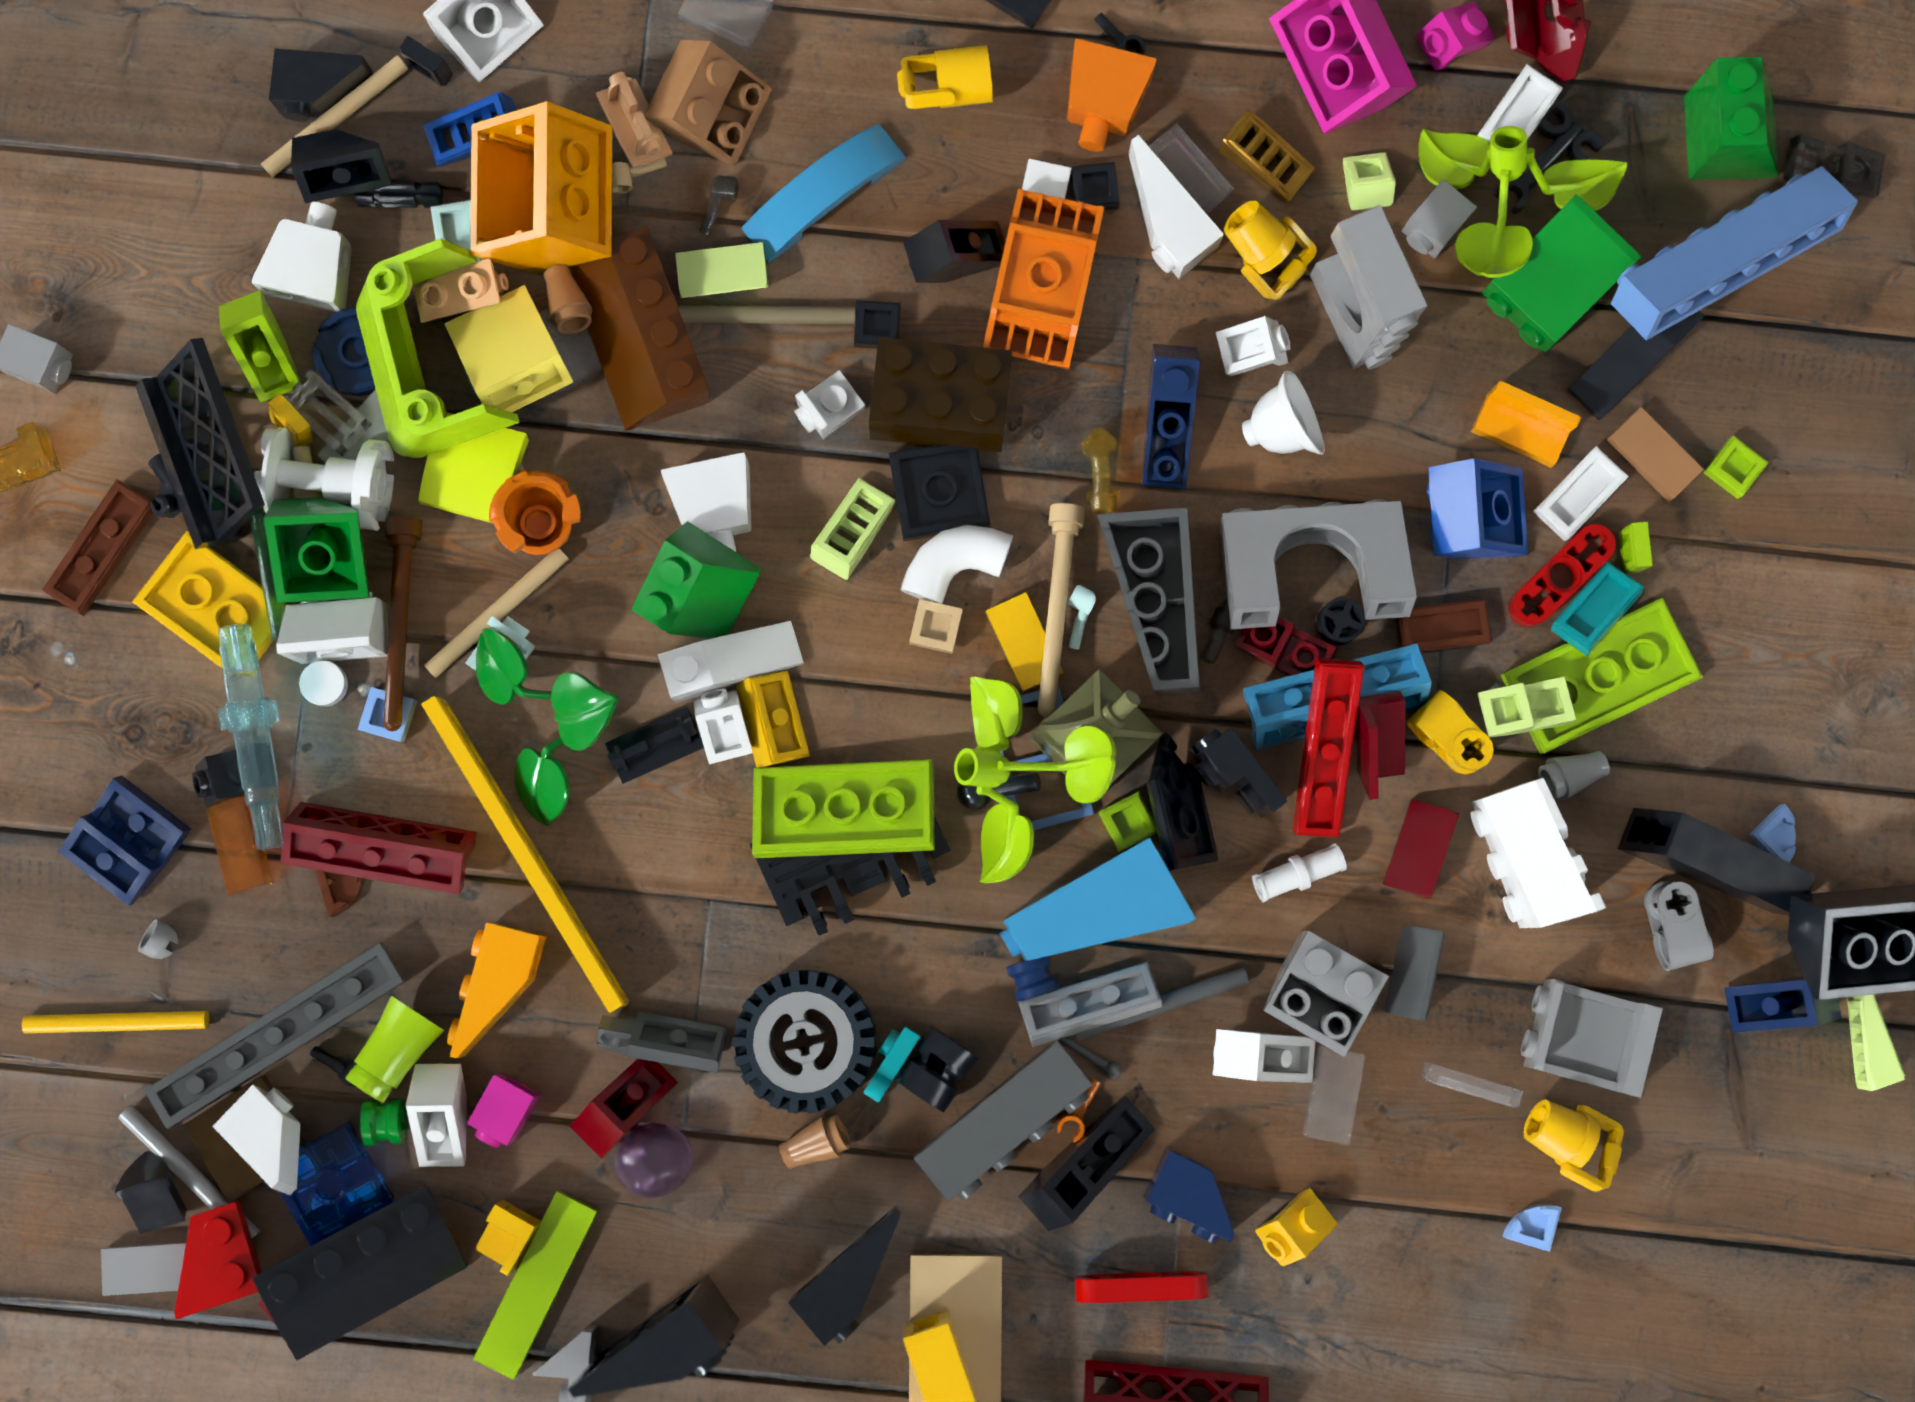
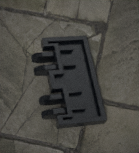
(801, 876)

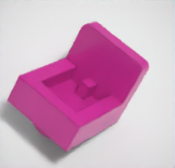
(1454, 34)

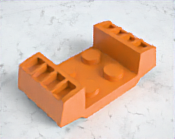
(1043, 278)

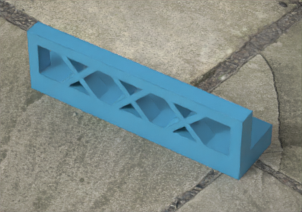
(1282, 705)

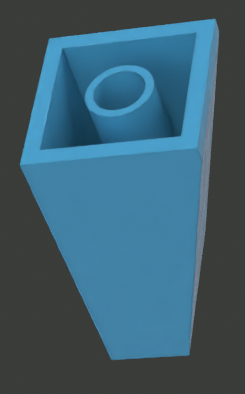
(1107, 904)

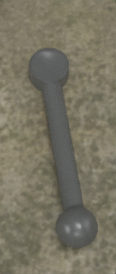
(1111, 1070)

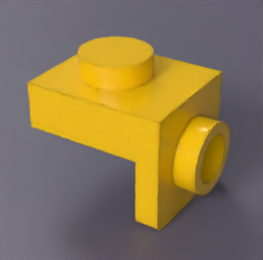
(1297, 1228)

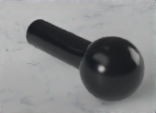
(1014, 785)

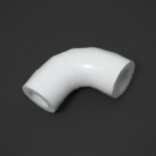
(953, 552)

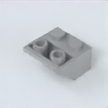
(1324, 992)

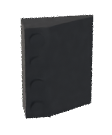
(667, 1346)

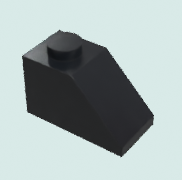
(312, 82)
(337, 165)
(954, 250)

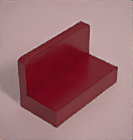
(1380, 739)

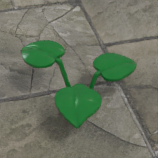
(580, 711)

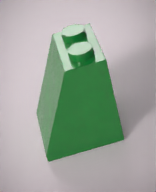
(1731, 122)
(1567, 273)

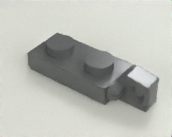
(664, 1040)

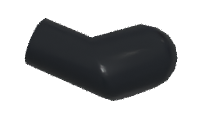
(165, 503)

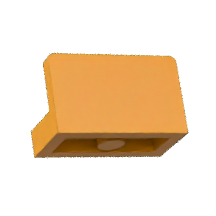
(1524, 423)

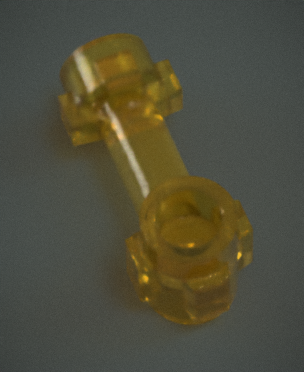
(1098, 448)

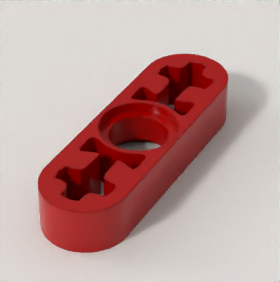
(1575, 545)
(1141, 1286)

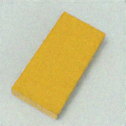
(1020, 638)

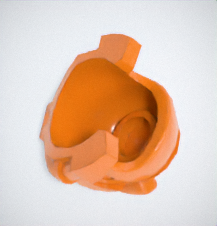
(534, 512)

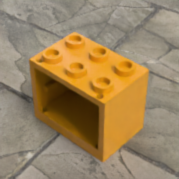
(541, 188)

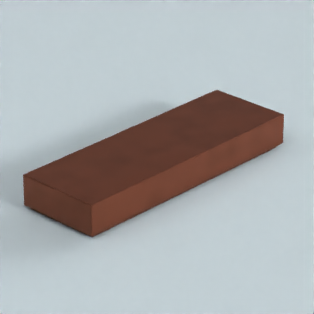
(99, 548)

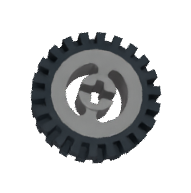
(815, 1086)

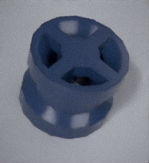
(1032, 978)

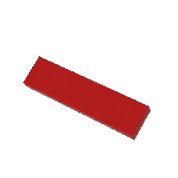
(1328, 747)

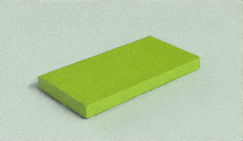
(1626, 670)
(843, 809)

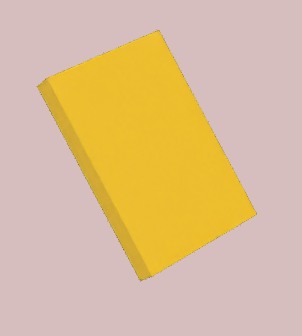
(201, 593)

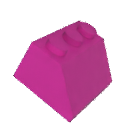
(1342, 58)

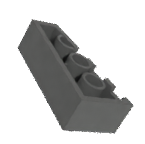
(1157, 584)

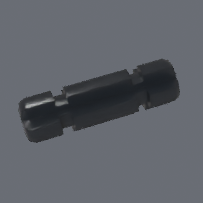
(402, 195)

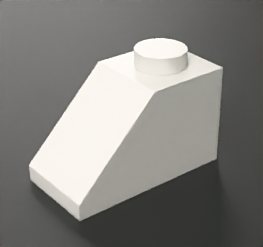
(1263, 1056)
(438, 1114)
(264, 1136)

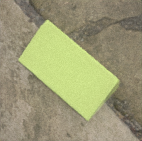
(721, 270)

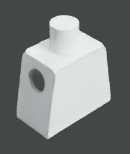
(307, 261)
(713, 495)

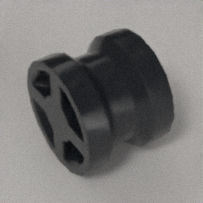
(1344, 614)

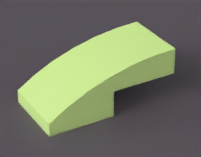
(1526, 707)

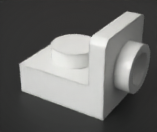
(1253, 345)
(828, 405)
(722, 725)

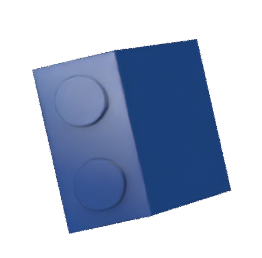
(1477, 510)

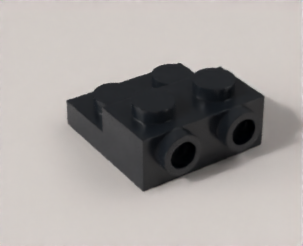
(1226, 762)

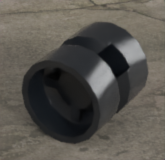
(928, 1082)

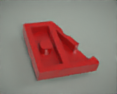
(216, 1261)

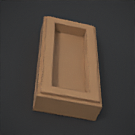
(1655, 454)

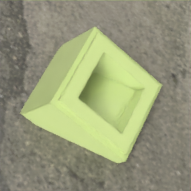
(1369, 181)

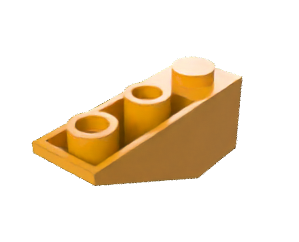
(501, 974)

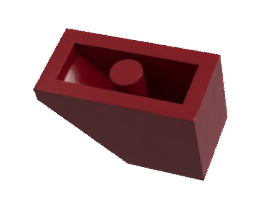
(622, 1105)

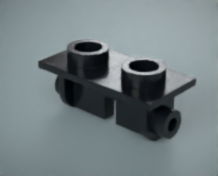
(654, 745)

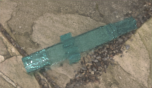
(249, 719)

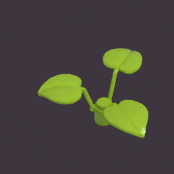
(1500, 248)
(1005, 835)

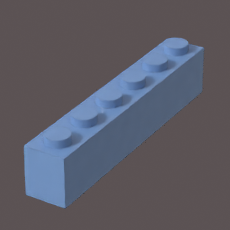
(1732, 252)

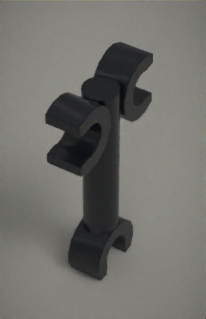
(1566, 137)

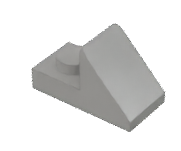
(571, 1362)

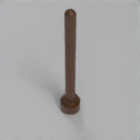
(403, 537)

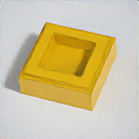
(286, 416)

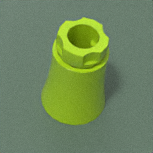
(392, 1049)

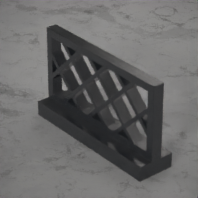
(183, 442)

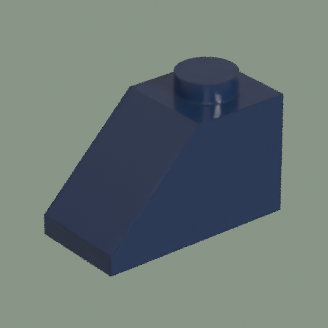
(1778, 1005)

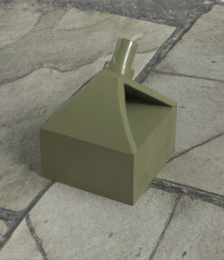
(1103, 706)

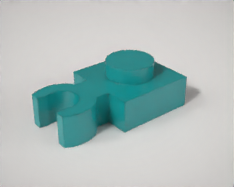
(896, 1050)

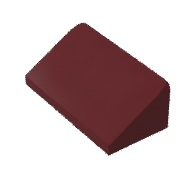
(1420, 849)

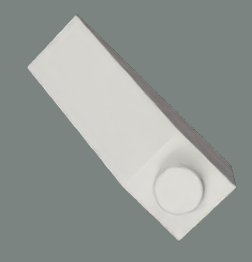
(1173, 219)
(729, 660)

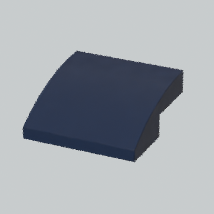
(124, 840)

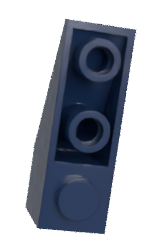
(1170, 415)

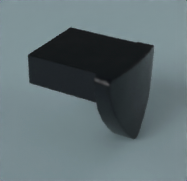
(150, 1194)

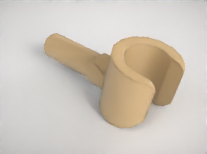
(623, 173)

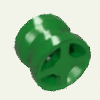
(383, 1122)

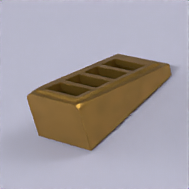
(1265, 135)

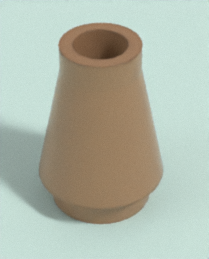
(566, 302)
(818, 1142)

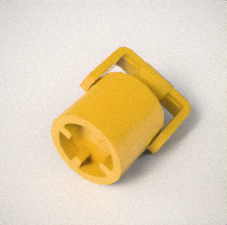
(960, 73)

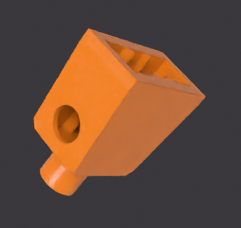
(1106, 90)

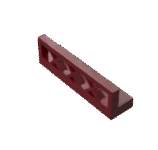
(377, 847)
(1168, 1378)

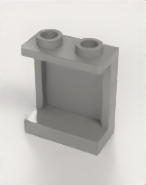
(1591, 1037)

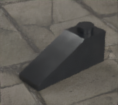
(1626, 365)
(1086, 1166)
(840, 1289)

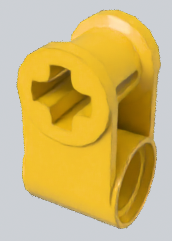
(1447, 730)

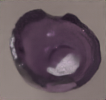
(653, 1160)

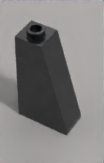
(1714, 859)

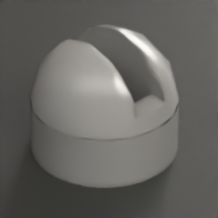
(156, 940)

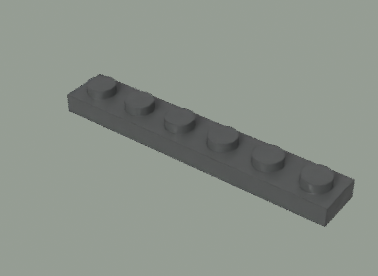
(275, 1036)

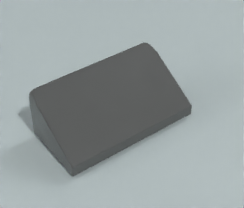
(1414, 972)

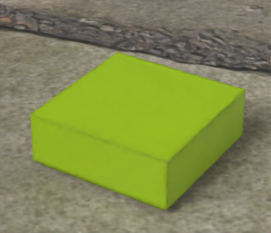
(1735, 467)
(1635, 548)
(1128, 822)

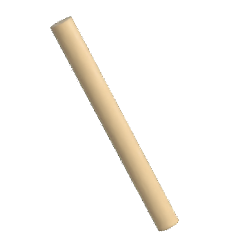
(340, 111)
(498, 610)

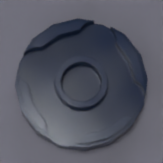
(341, 354)

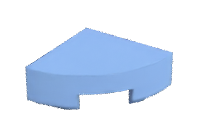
(1777, 833)
(1534, 1226)

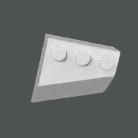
(1531, 858)

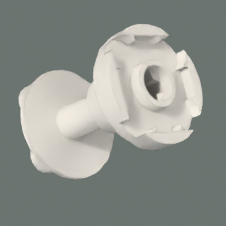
(345, 481)

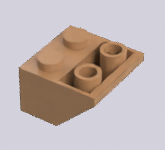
(708, 100)

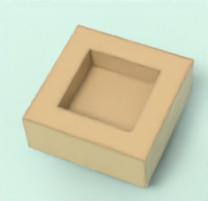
(935, 626)

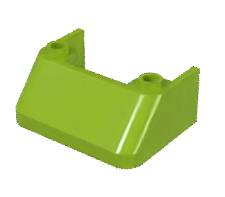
(411, 414)

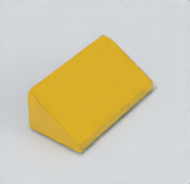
(772, 719)

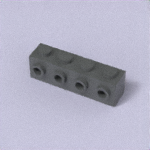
(1002, 1121)

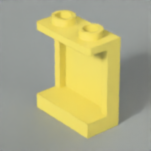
(508, 352)

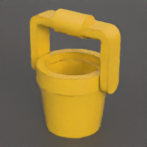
(1265, 244)
(1572, 1139)

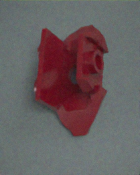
(1554, 44)

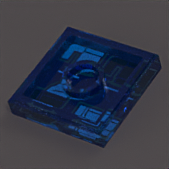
(335, 1184)

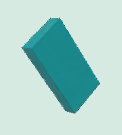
(1597, 608)

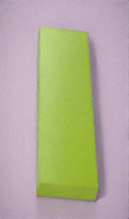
(536, 1284)

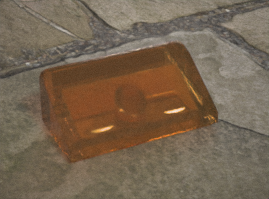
(235, 843)

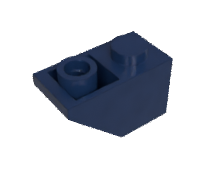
(1188, 1192)

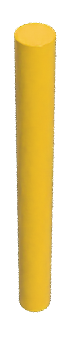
(115, 1022)

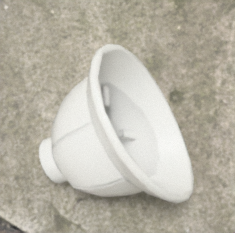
(1284, 420)

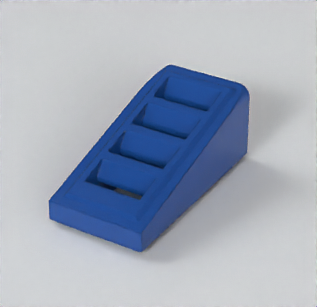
(484, 108)

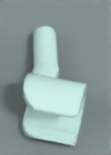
(1083, 601)

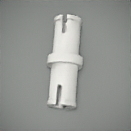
(1299, 872)

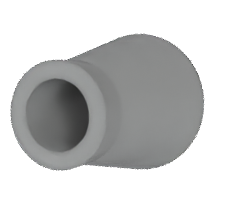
(1573, 773)

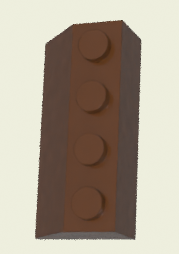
(640, 333)

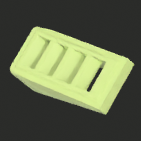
(832, 558)
(1872, 1048)

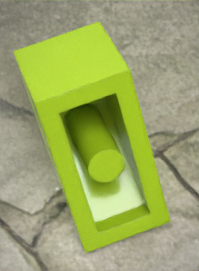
(258, 345)

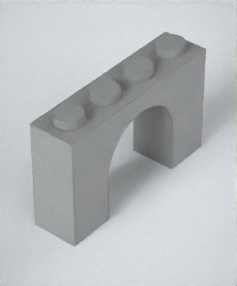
(1368, 289)
(1366, 533)

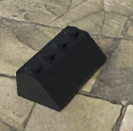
(1855, 940)
(359, 1272)

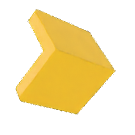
(507, 1235)

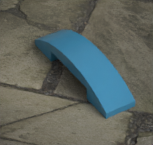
(821, 189)

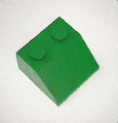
(315, 550)
(696, 585)

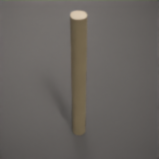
(768, 314)

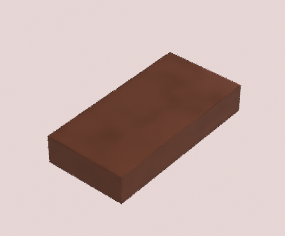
(1446, 626)

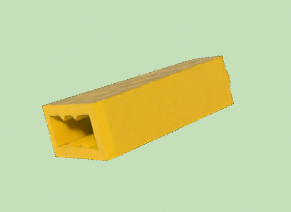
(938, 1359)

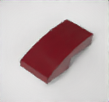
(1284, 647)

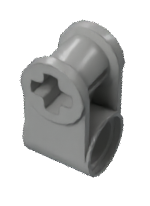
(1680, 931)

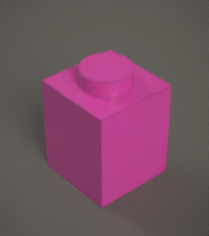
(503, 1110)

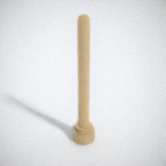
(1065, 523)

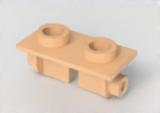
(625, 110)
(460, 291)

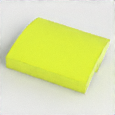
(470, 473)

